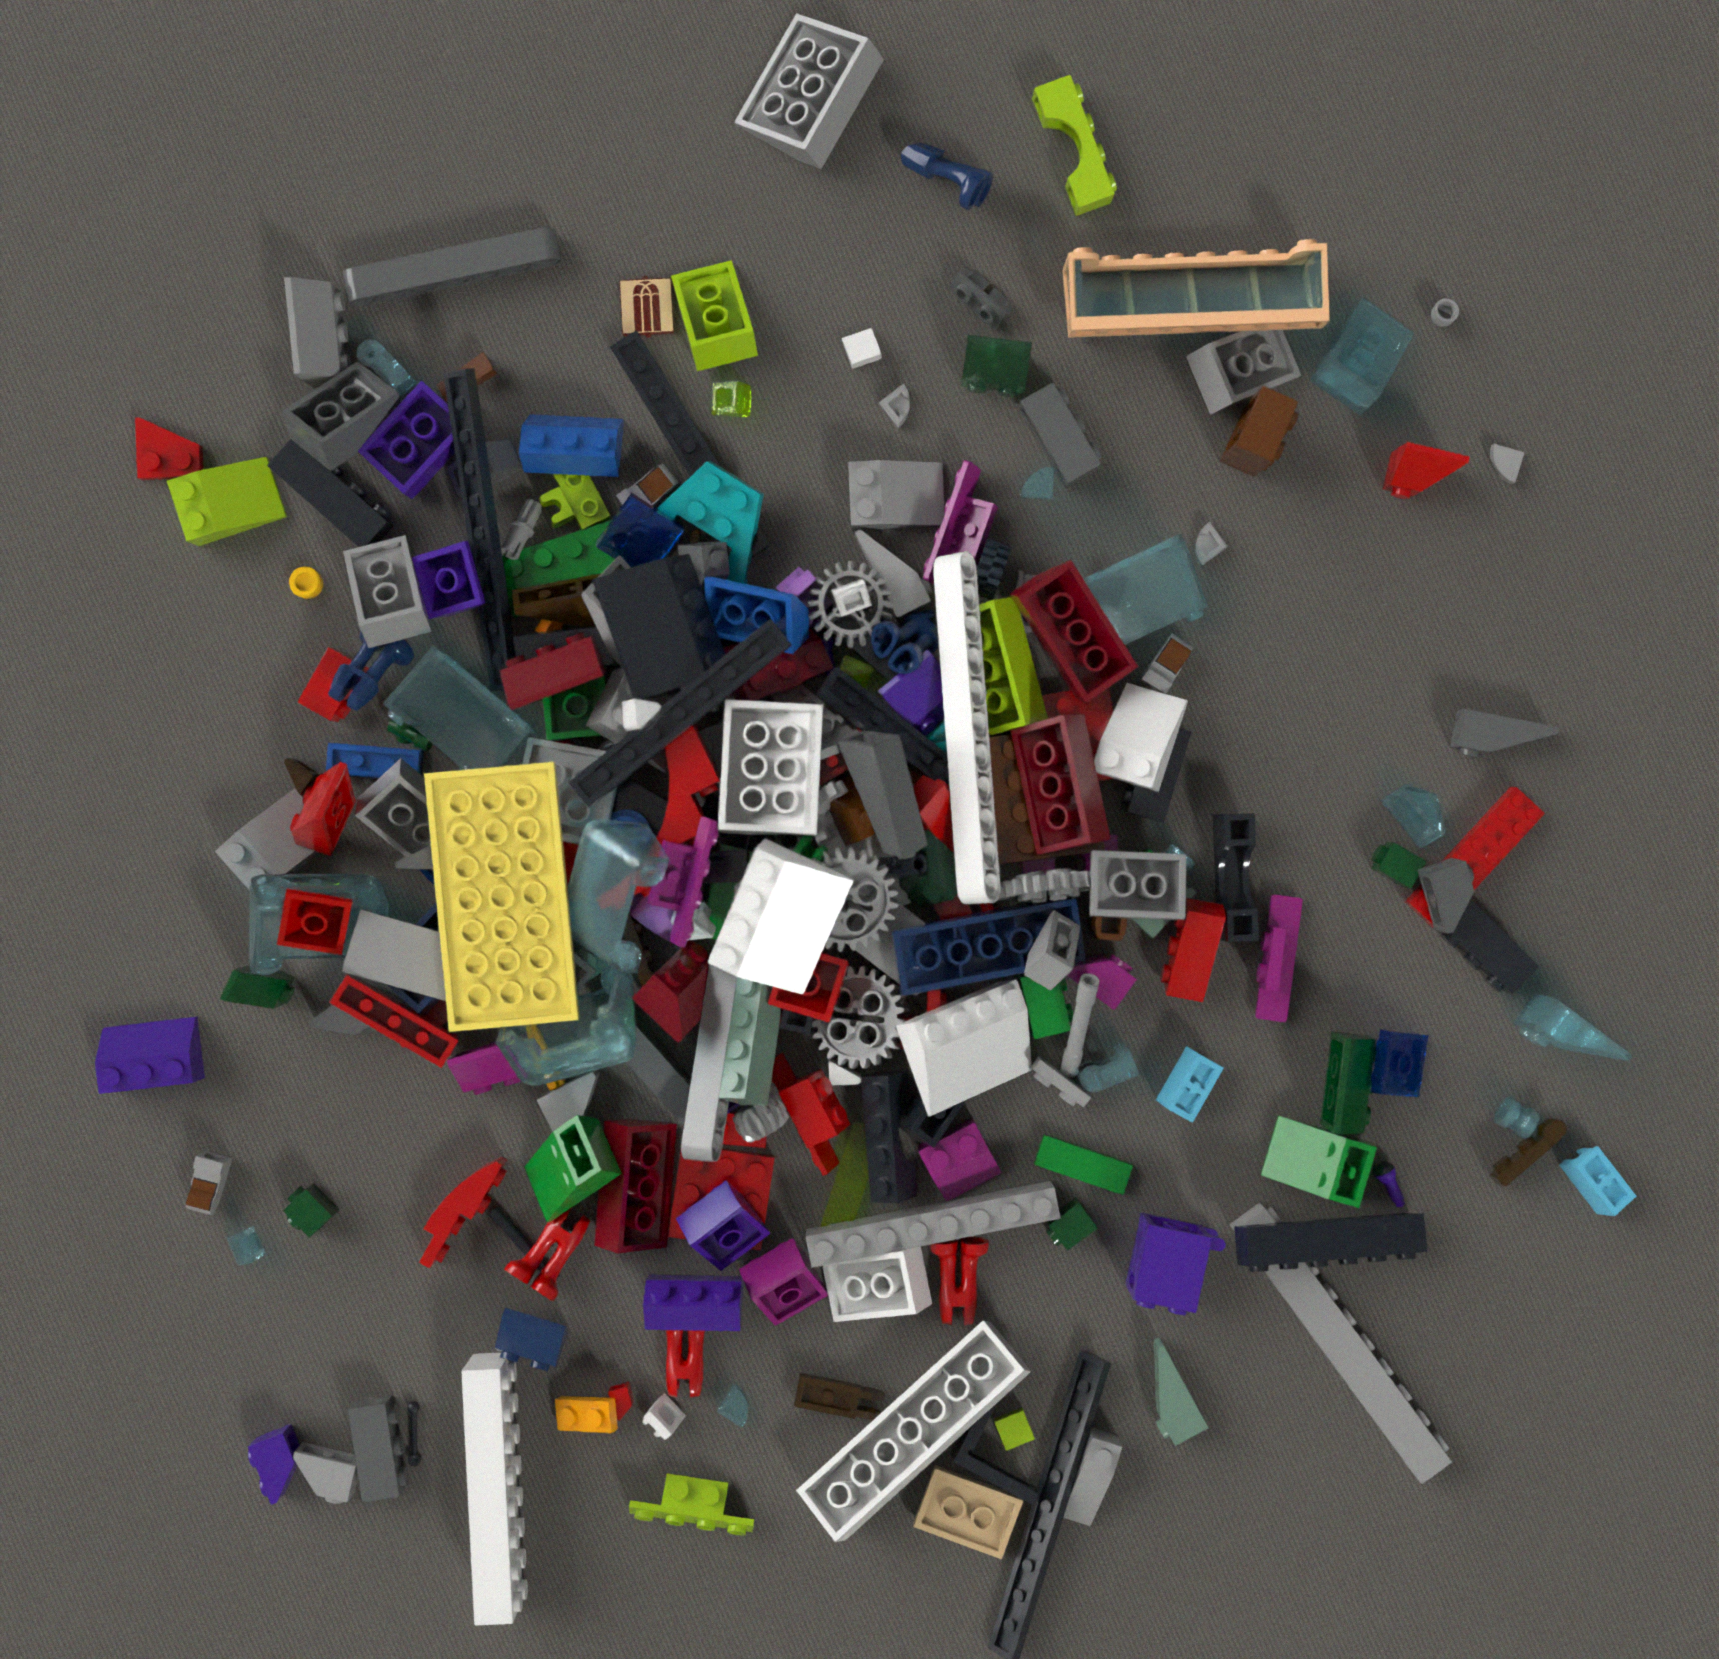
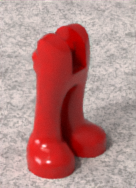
(545, 1282)
(966, 1293)
(681, 1368)

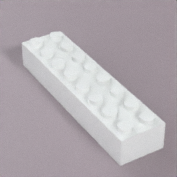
(913, 1431)
(493, 1489)

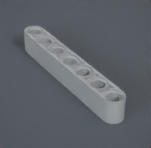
(705, 1110)

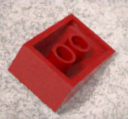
(324, 810)

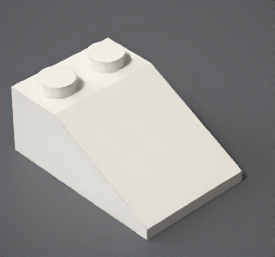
(1140, 737)
(878, 1286)

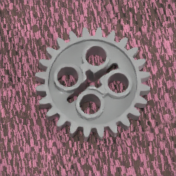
(862, 873)
(1037, 886)
(855, 1046)

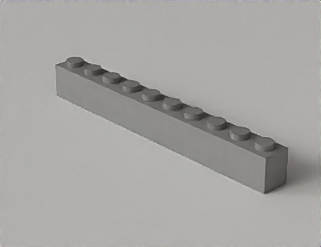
(1354, 1361)

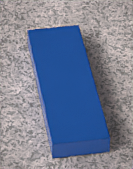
(371, 760)

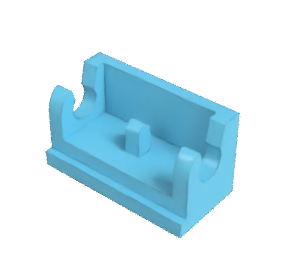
(1189, 1084)
(1598, 1181)

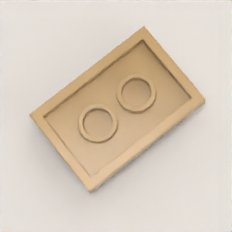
(968, 1512)

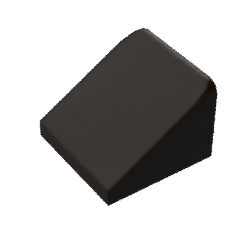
(301, 774)

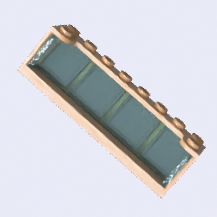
(1196, 292)

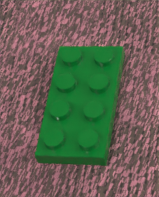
(557, 560)

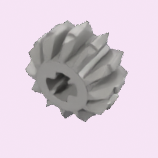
(760, 1121)

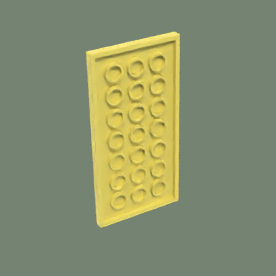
(502, 896)

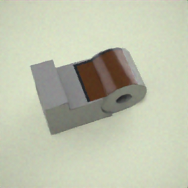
(652, 487)
(1166, 664)
(208, 1182)

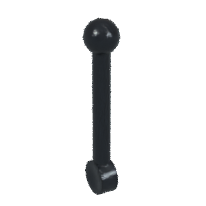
(415, 1458)

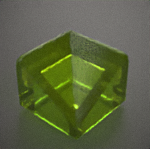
(856, 670)

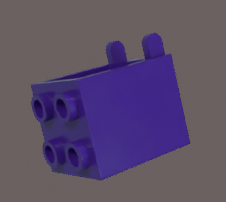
(1170, 1262)

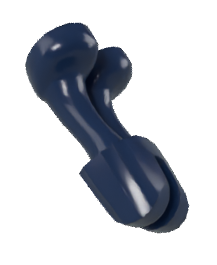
(929, 162)
(909, 657)
(364, 684)

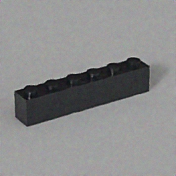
(1330, 1240)

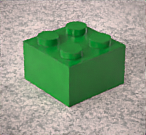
(570, 710)

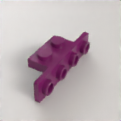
(965, 521)
(683, 879)
(1278, 958)

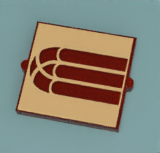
(647, 306)

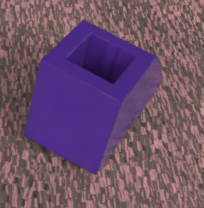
(274, 1461)

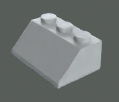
(316, 329)

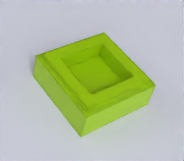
(1014, 1429)

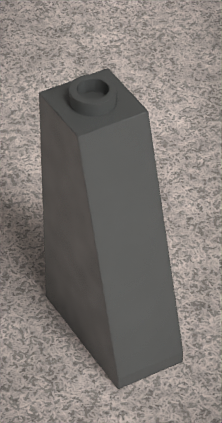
(886, 790)
(660, 1071)

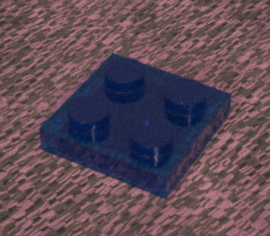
(639, 533)
(1399, 1063)

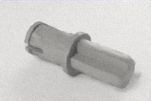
(521, 529)

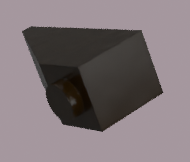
(556, 601)

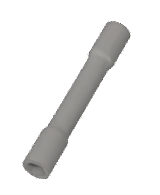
(1085, 1000)

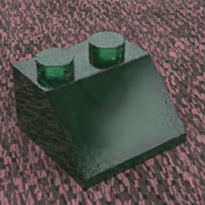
(995, 365)
(938, 881)

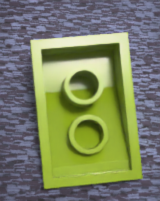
(714, 315)
(226, 500)

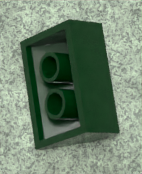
(1348, 1083)

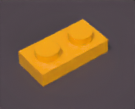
(586, 1414)

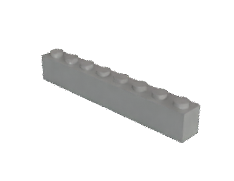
(932, 1224)

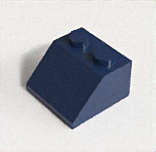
(530, 1339)

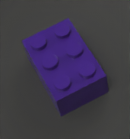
(412, 441)

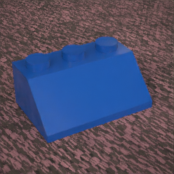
(571, 445)
(744, 608)

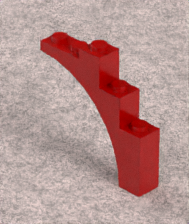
(690, 773)

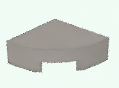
(897, 405)
(1506, 462)
(1208, 544)

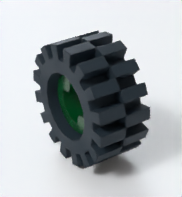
(991, 567)

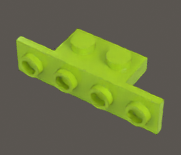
(693, 1502)

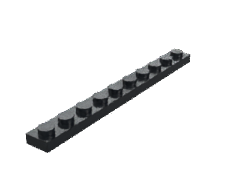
(481, 519)
(1050, 1506)

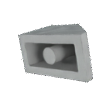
(1053, 951)
(568, 1100)
(328, 1471)

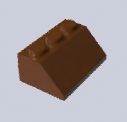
(851, 814)

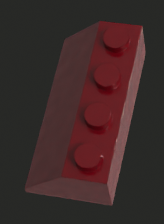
(1074, 630)
(1060, 784)
(636, 1204)

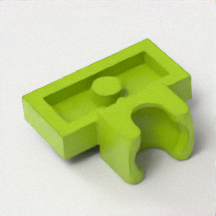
(576, 499)

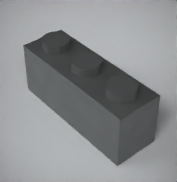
(1060, 434)
(378, 1448)

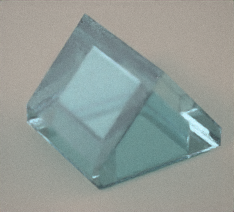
(246, 1246)

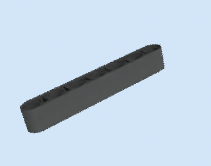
(452, 266)

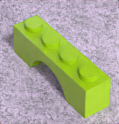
(1061, 109)

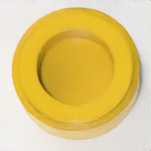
(306, 582)

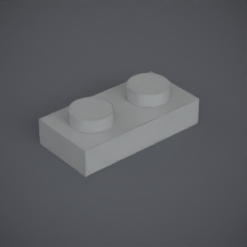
(1070, 1090)

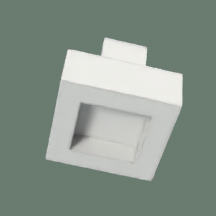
(702, 925)
(664, 1416)

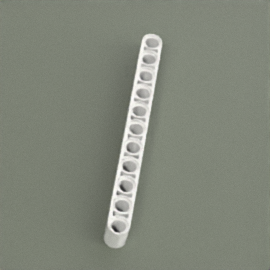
(966, 728)

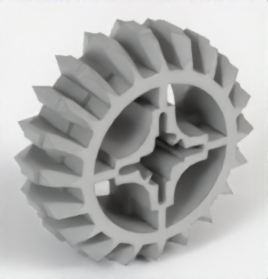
(834, 582)

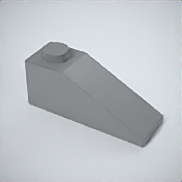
(908, 590)
(1093, 1476)

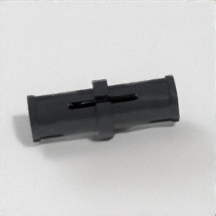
(904, 867)

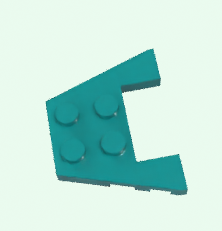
(721, 508)

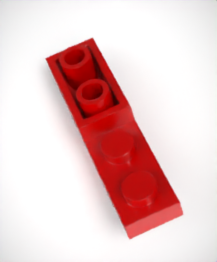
(465, 1200)

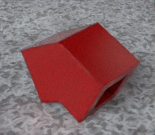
(623, 1398)

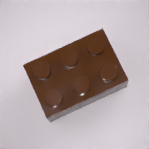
(1259, 432)

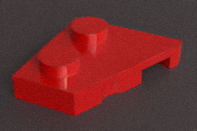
(164, 453)

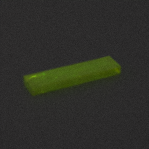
(849, 1180)

